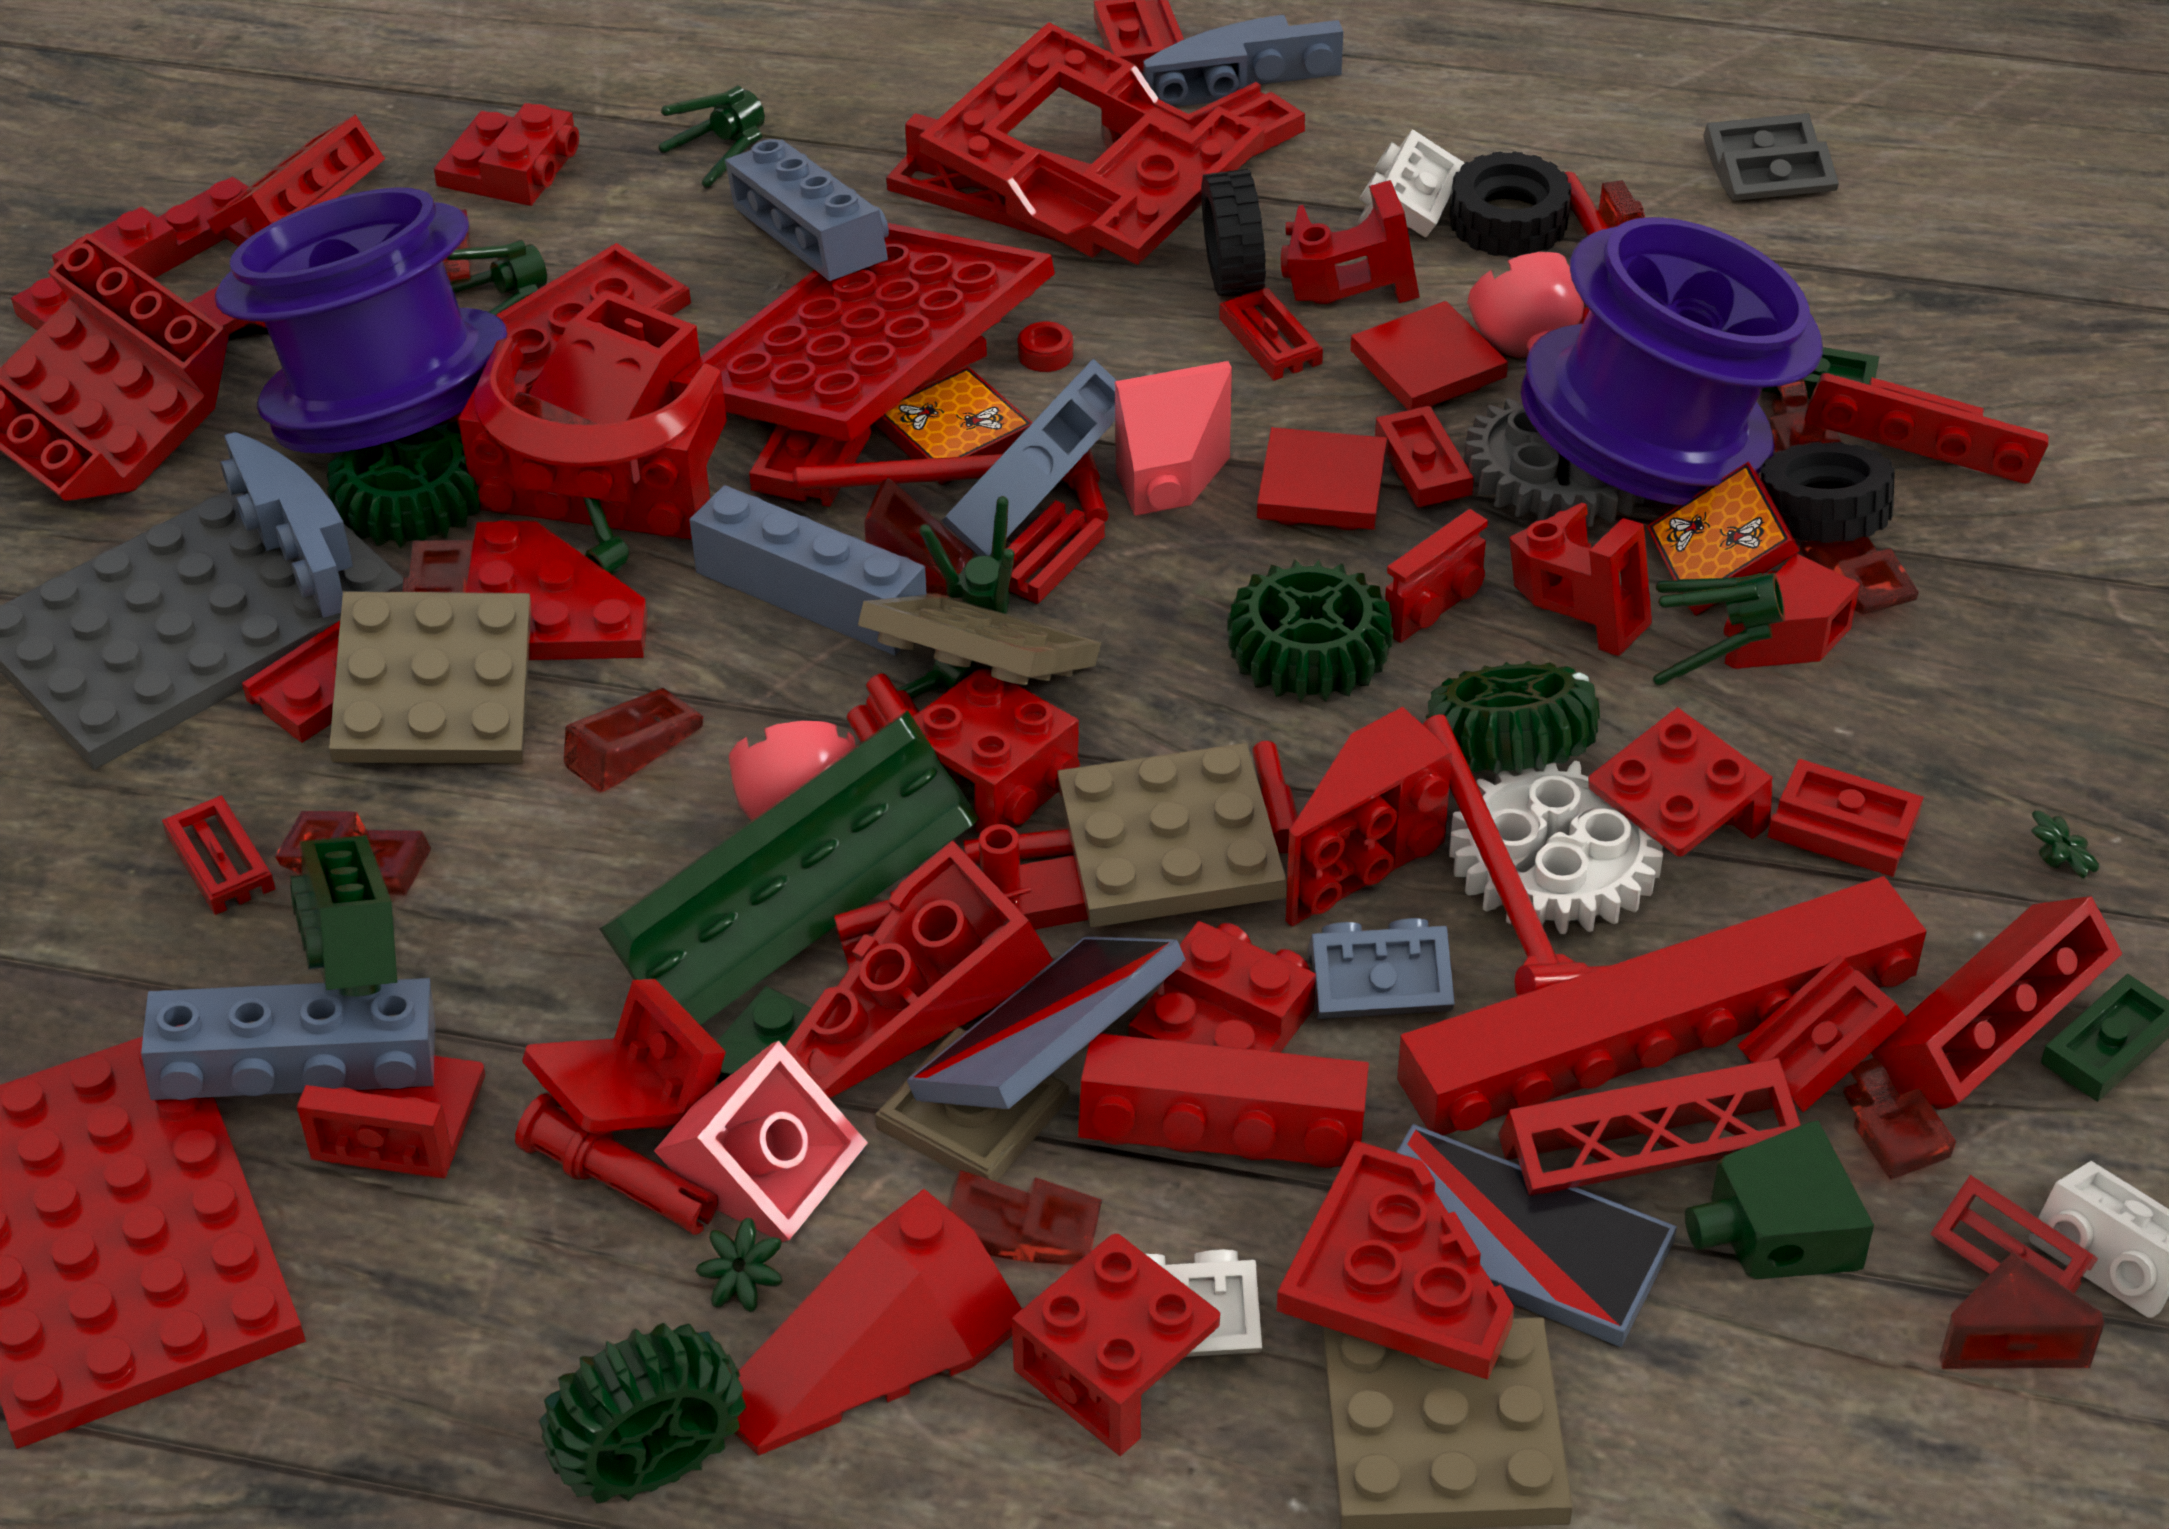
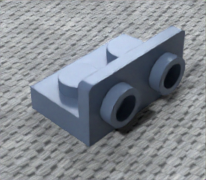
(1381, 970)

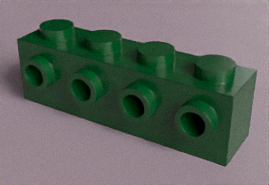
(345, 915)

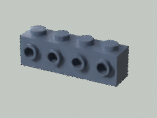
(807, 209)
(798, 563)
(287, 1045)

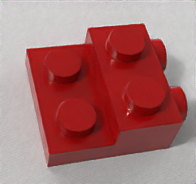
(510, 155)
(1229, 994)

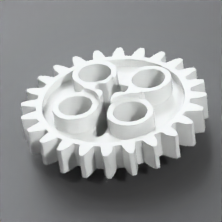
(1566, 846)

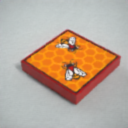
(954, 419)
(1724, 532)

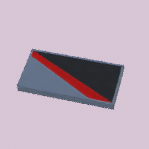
(1046, 1022)
(1549, 1251)

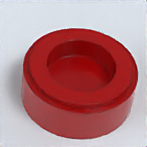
(1045, 346)

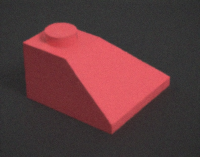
(1172, 434)
(764, 1143)

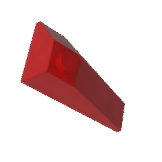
(929, 968)
(891, 1313)

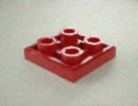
(1429, 356)
(1322, 478)

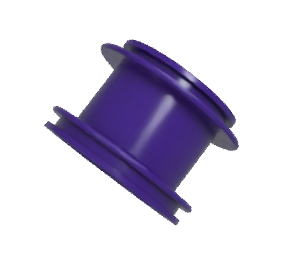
(360, 319)
(1669, 358)

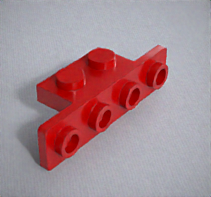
(1926, 426)

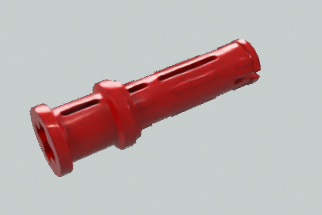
(586, 1155)

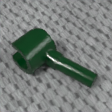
(611, 550)
(941, 675)

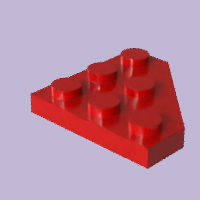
(574, 601)
(1397, 1268)

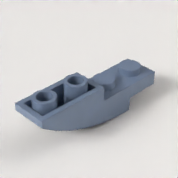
(1241, 54)
(1037, 458)
(291, 515)

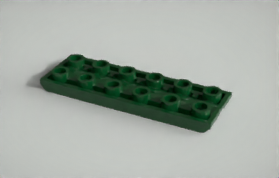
(793, 869)

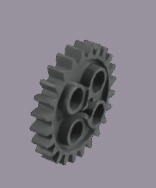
(1521, 469)

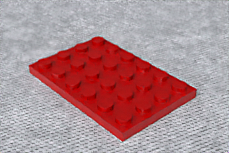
(857, 345)
(123, 1247)

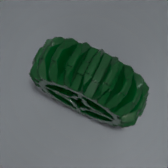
(405, 487)
(1309, 630)
(1518, 715)
(642, 1412)

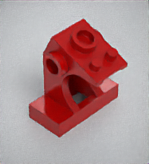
(1381, 237)
(1567, 576)

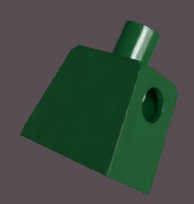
(1785, 1208)

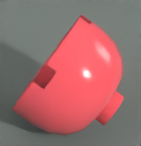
(1525, 302)
(783, 761)

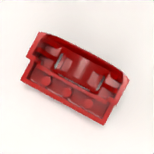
(640, 469)

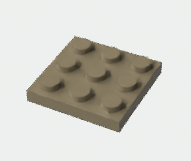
(971, 632)
(431, 678)
(1170, 835)
(1443, 1445)

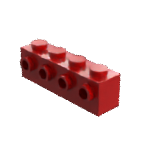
(1998, 1000)
(1222, 1100)

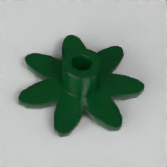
(2061, 846)
(740, 1265)

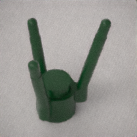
(734, 117)
(516, 271)
(984, 578)
(1749, 601)

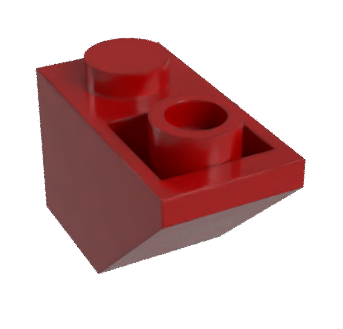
(1817, 616)

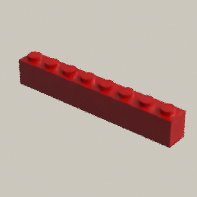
(1649, 1007)

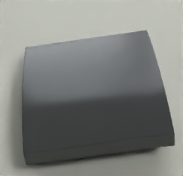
(1769, 157)

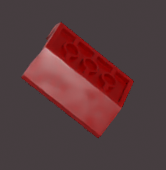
(108, 378)

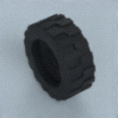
(1510, 230)
(1233, 232)
(1831, 490)

